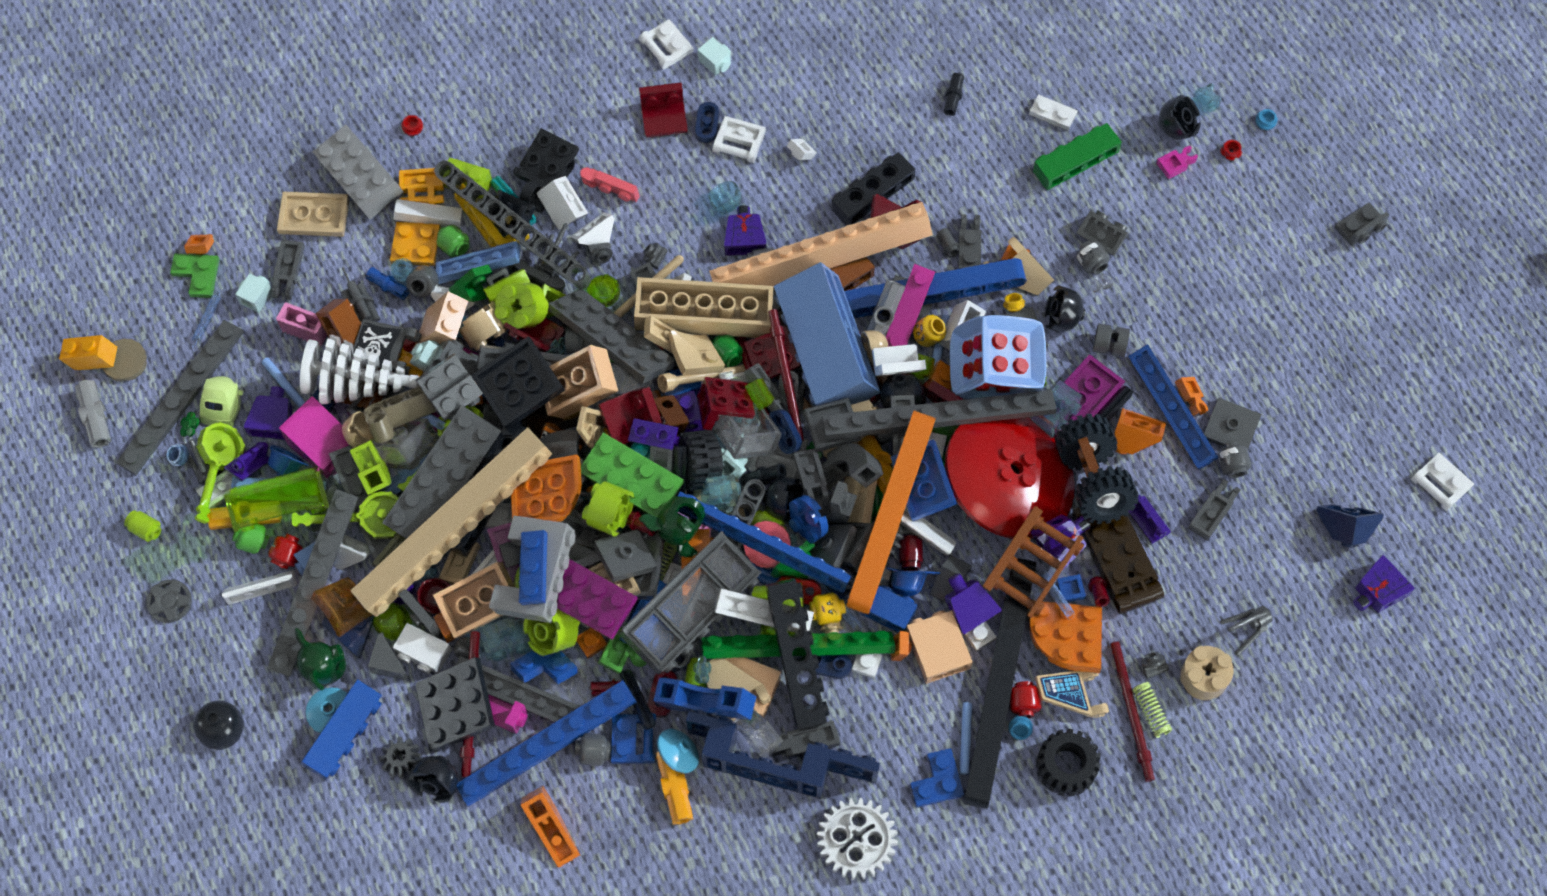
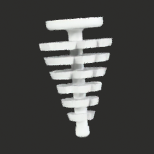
(340, 371)

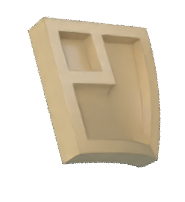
(694, 353)
(864, 503)

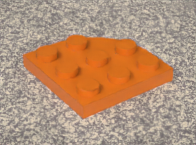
(550, 490)
(1066, 642)

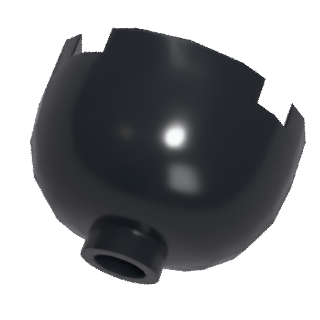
(1179, 118)
(1065, 305)
(902, 385)
(779, 496)
(218, 724)
(432, 774)

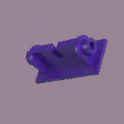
(653, 434)
(249, 461)
(1149, 520)

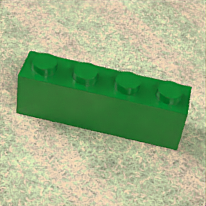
(1076, 156)

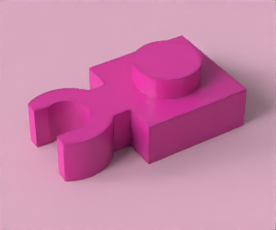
(1176, 163)

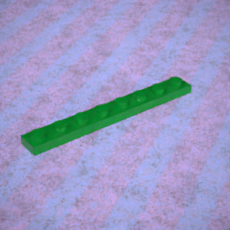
(824, 644)

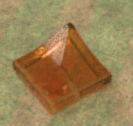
(340, 605)

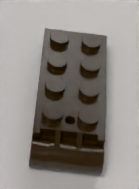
(1119, 555)

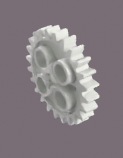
(871, 855)

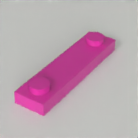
(909, 306)

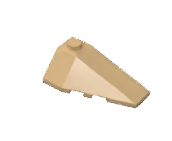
(590, 426)

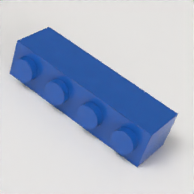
(340, 730)

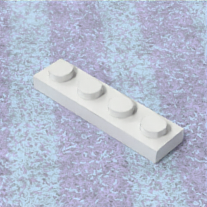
(752, 609)

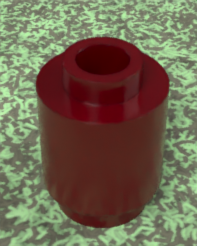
(911, 553)

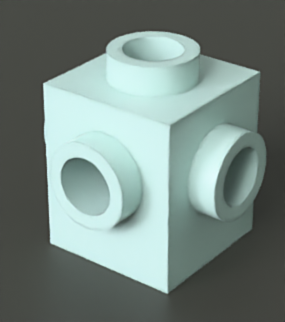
(732, 465)

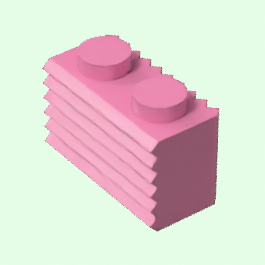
(301, 323)

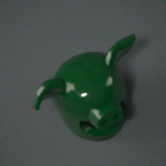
(675, 527)
(318, 662)

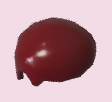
(426, 592)

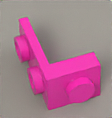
(508, 716)

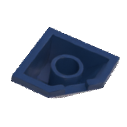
(1349, 524)

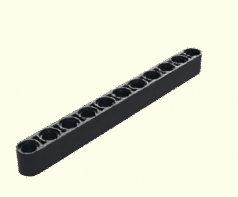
(998, 693)

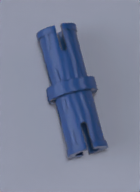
(387, 283)

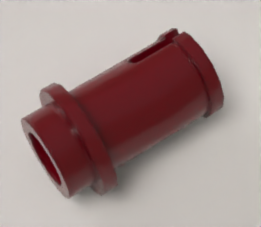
(634, 523)
(1097, 586)
(600, 687)

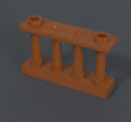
(1023, 542)

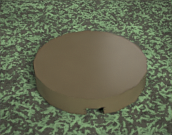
(129, 361)

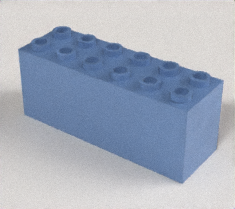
(825, 337)

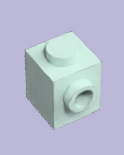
(714, 56)
(254, 292)
(423, 354)

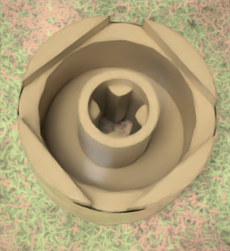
(481, 326)
(1218, 666)

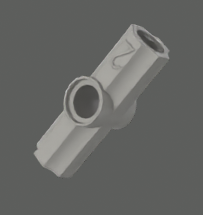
(889, 301)
(92, 413)

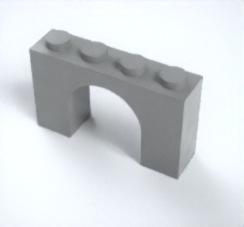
(559, 540)

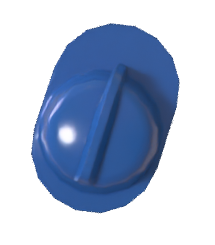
(284, 461)
(908, 582)

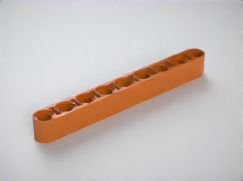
(890, 512)

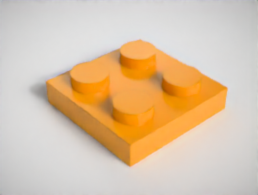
(415, 243)

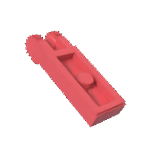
(608, 183)

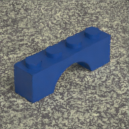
(724, 702)

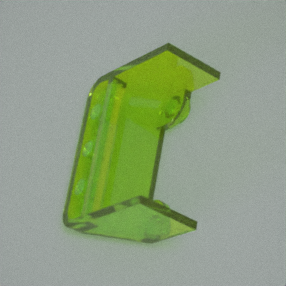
(276, 498)

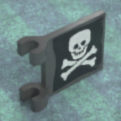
(385, 342)

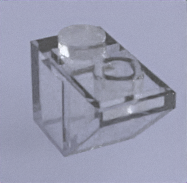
(759, 734)

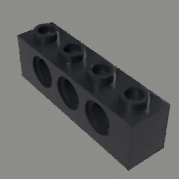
(895, 166)

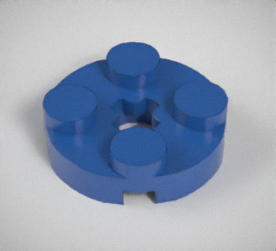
(807, 519)

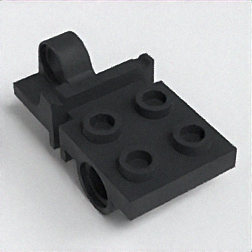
(545, 161)

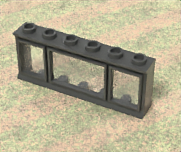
(688, 604)

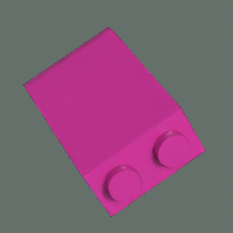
(314, 434)

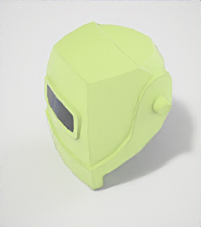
(220, 401)

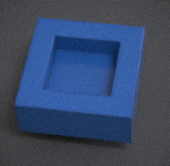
(1071, 588)

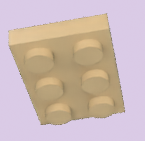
(313, 214)

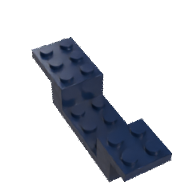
(810, 780)

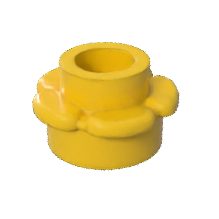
(1013, 302)

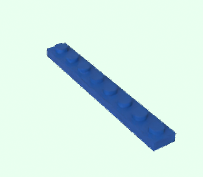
(770, 546)
(545, 743)

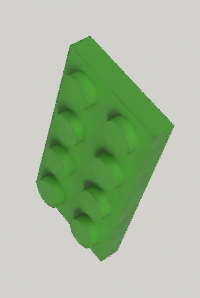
(632, 471)

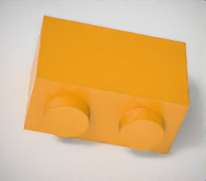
(88, 352)

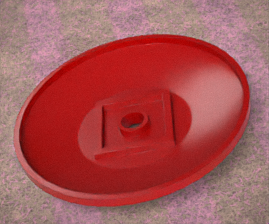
(987, 487)

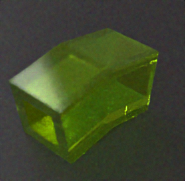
(759, 393)

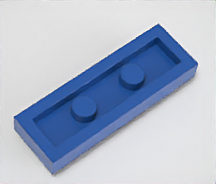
(533, 567)

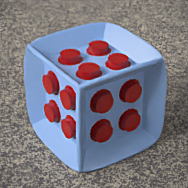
(997, 356)

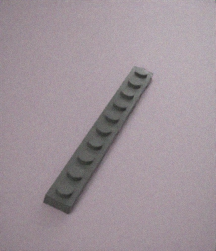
(946, 414)

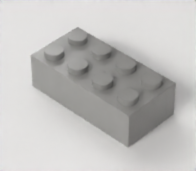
(358, 171)

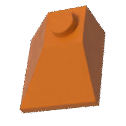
(1137, 432)

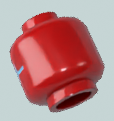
(283, 551)
(1025, 699)

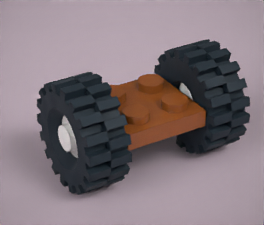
(1104, 492)

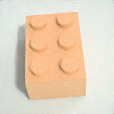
(586, 380)
(468, 601)

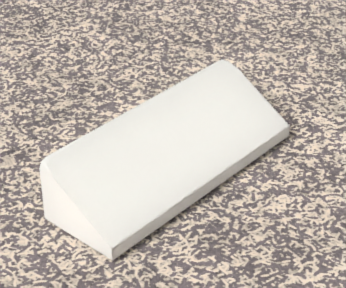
(427, 213)
(929, 533)
(259, 587)

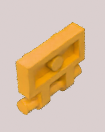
(421, 181)

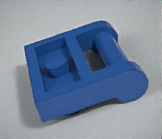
(625, 741)

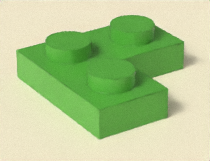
(201, 269)

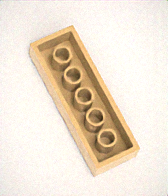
(704, 306)

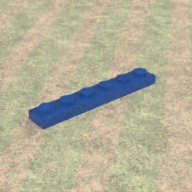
(1173, 407)

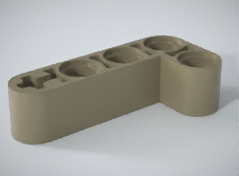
(396, 411)

